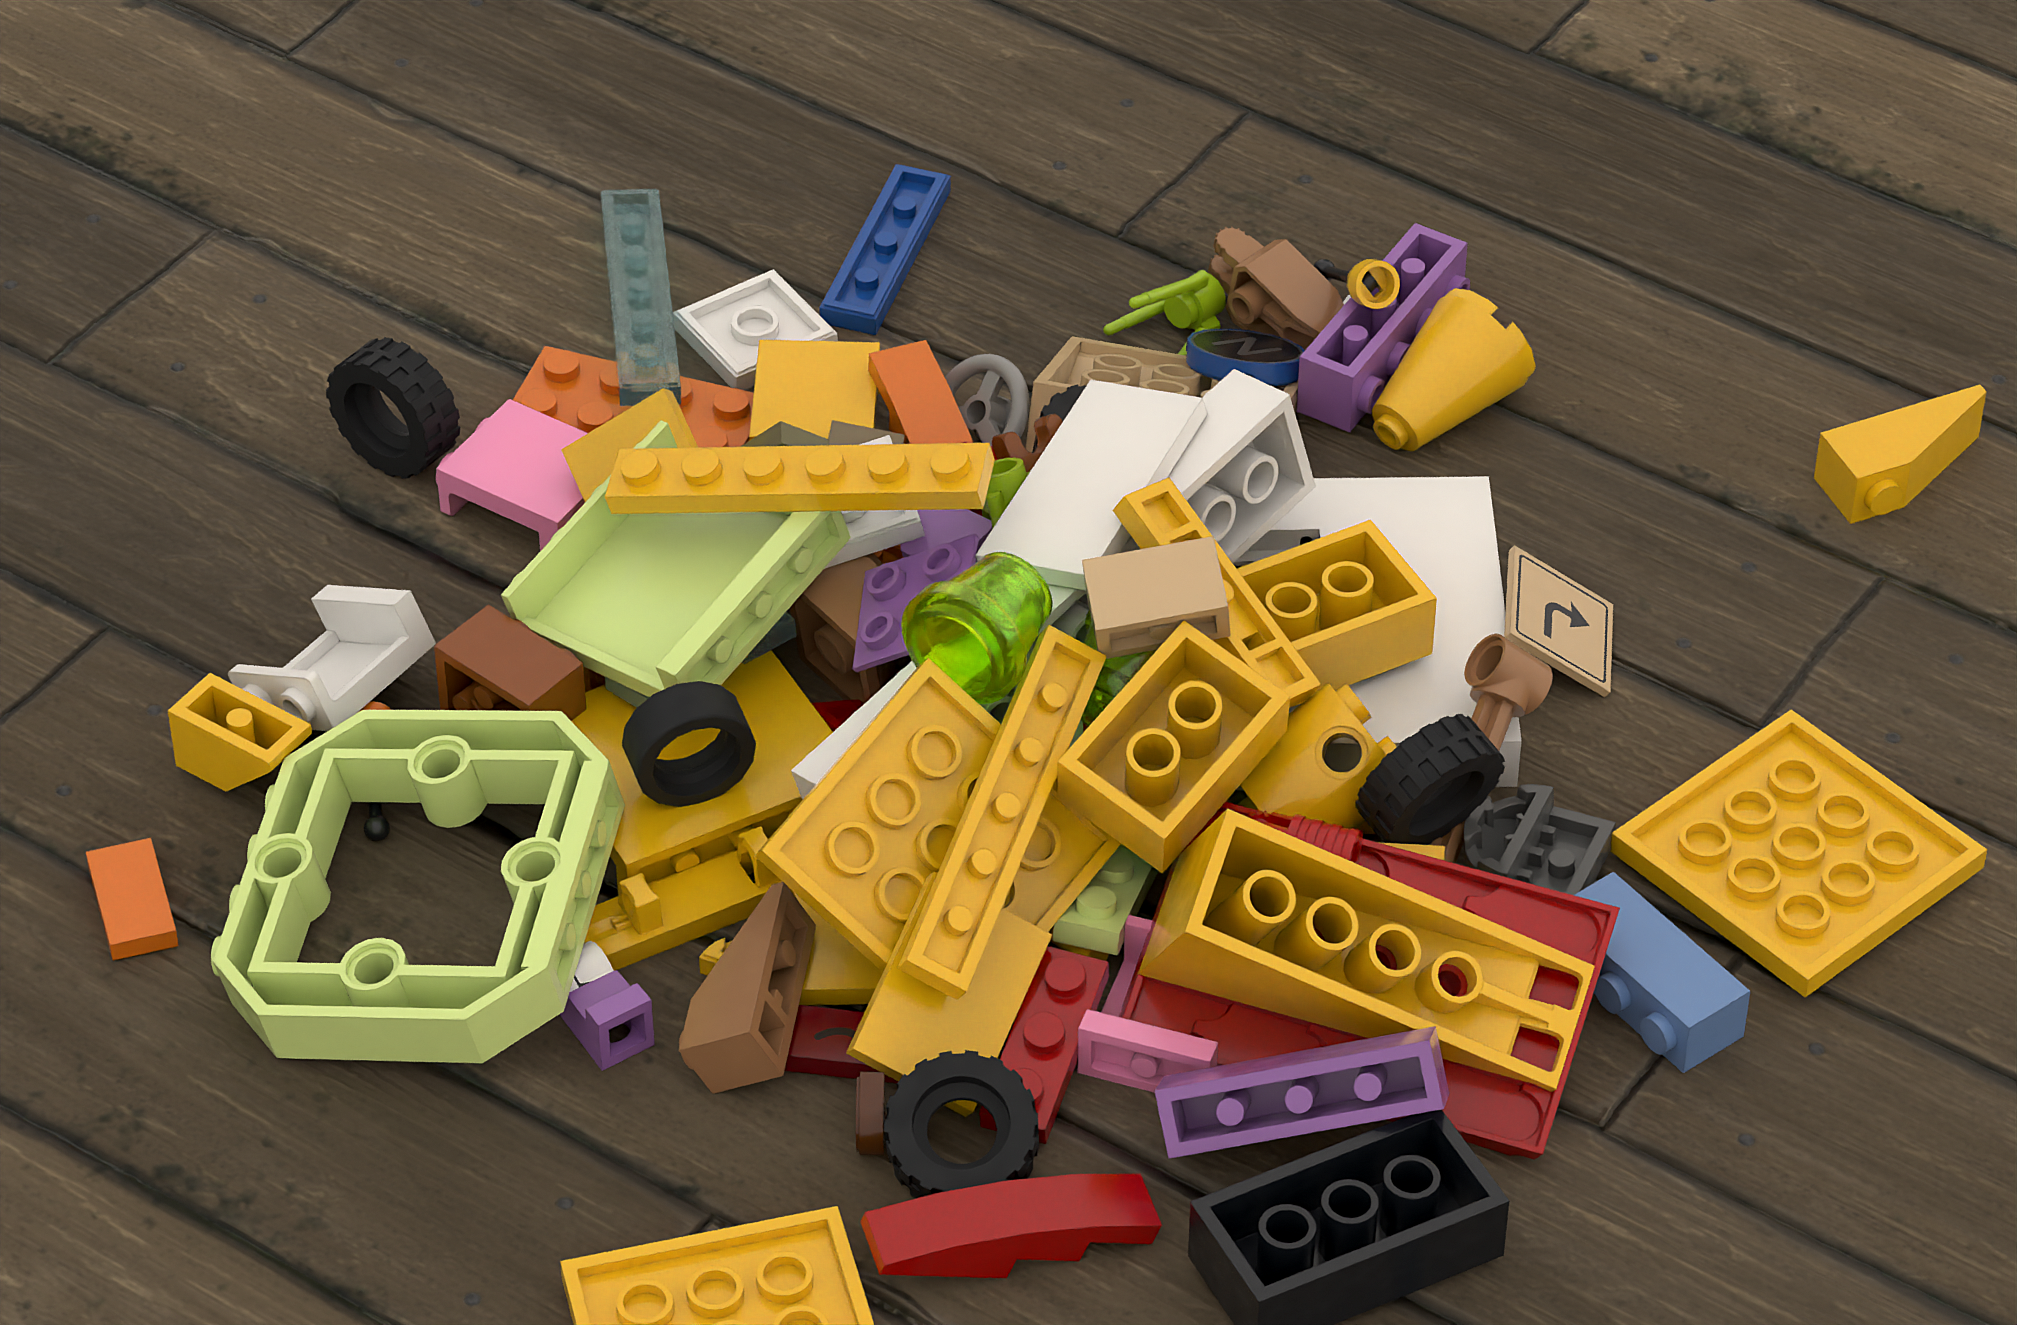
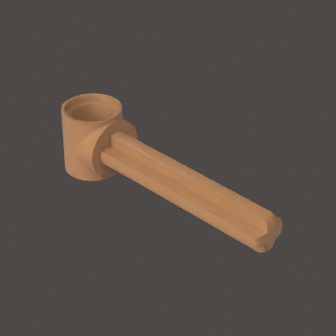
(1504, 686)

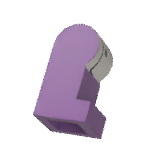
(603, 1001)

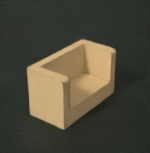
(1150, 591)

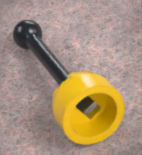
(1364, 279)

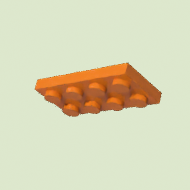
(586, 395)

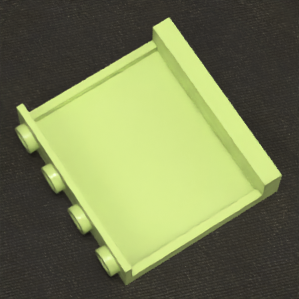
(670, 592)

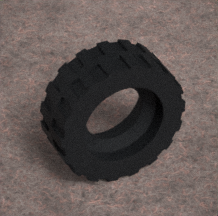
(415, 391)
(1430, 782)
(953, 1079)

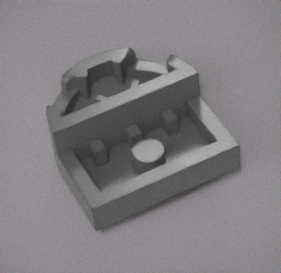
(1537, 841)

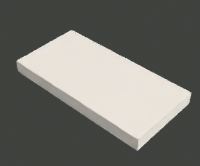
(1103, 450)

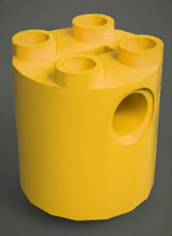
(1295, 773)

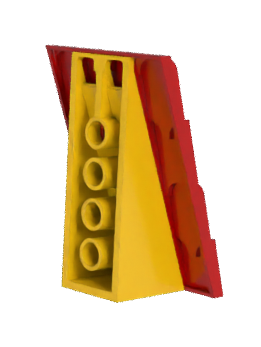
(1309, 951)

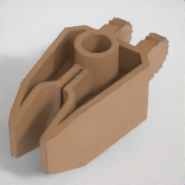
(1272, 287)

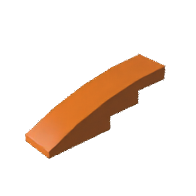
(917, 395)

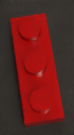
(1046, 1030)

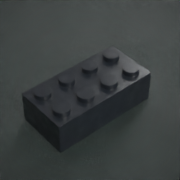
(1349, 1226)

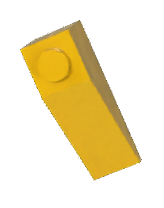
(1895, 455)

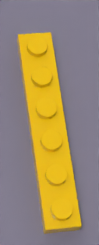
(800, 478)
(1002, 813)

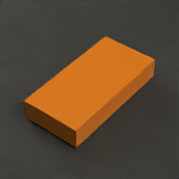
(131, 899)

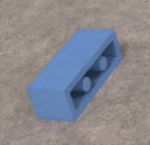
(1665, 981)

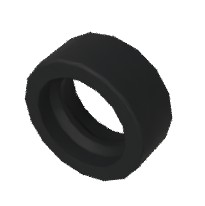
(673, 714)

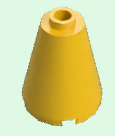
(1451, 372)

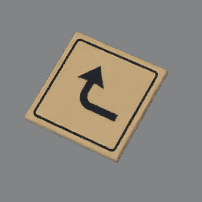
(1559, 621)

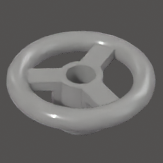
(987, 411)

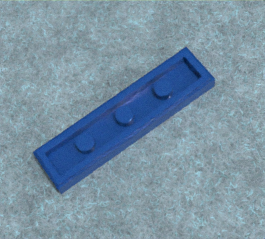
(885, 249)

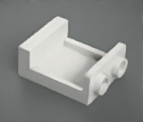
(365, 647)

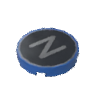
(1254, 353)

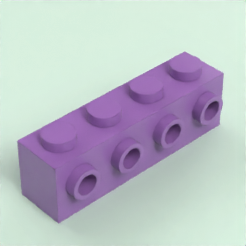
(1363, 345)

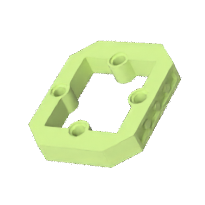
(373, 999)

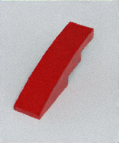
(994, 1224)

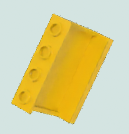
(670, 838)

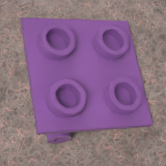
(890, 590)

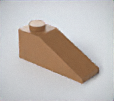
(750, 1000)

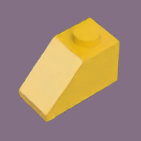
(231, 734)

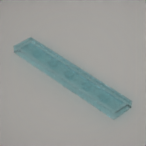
(639, 295)

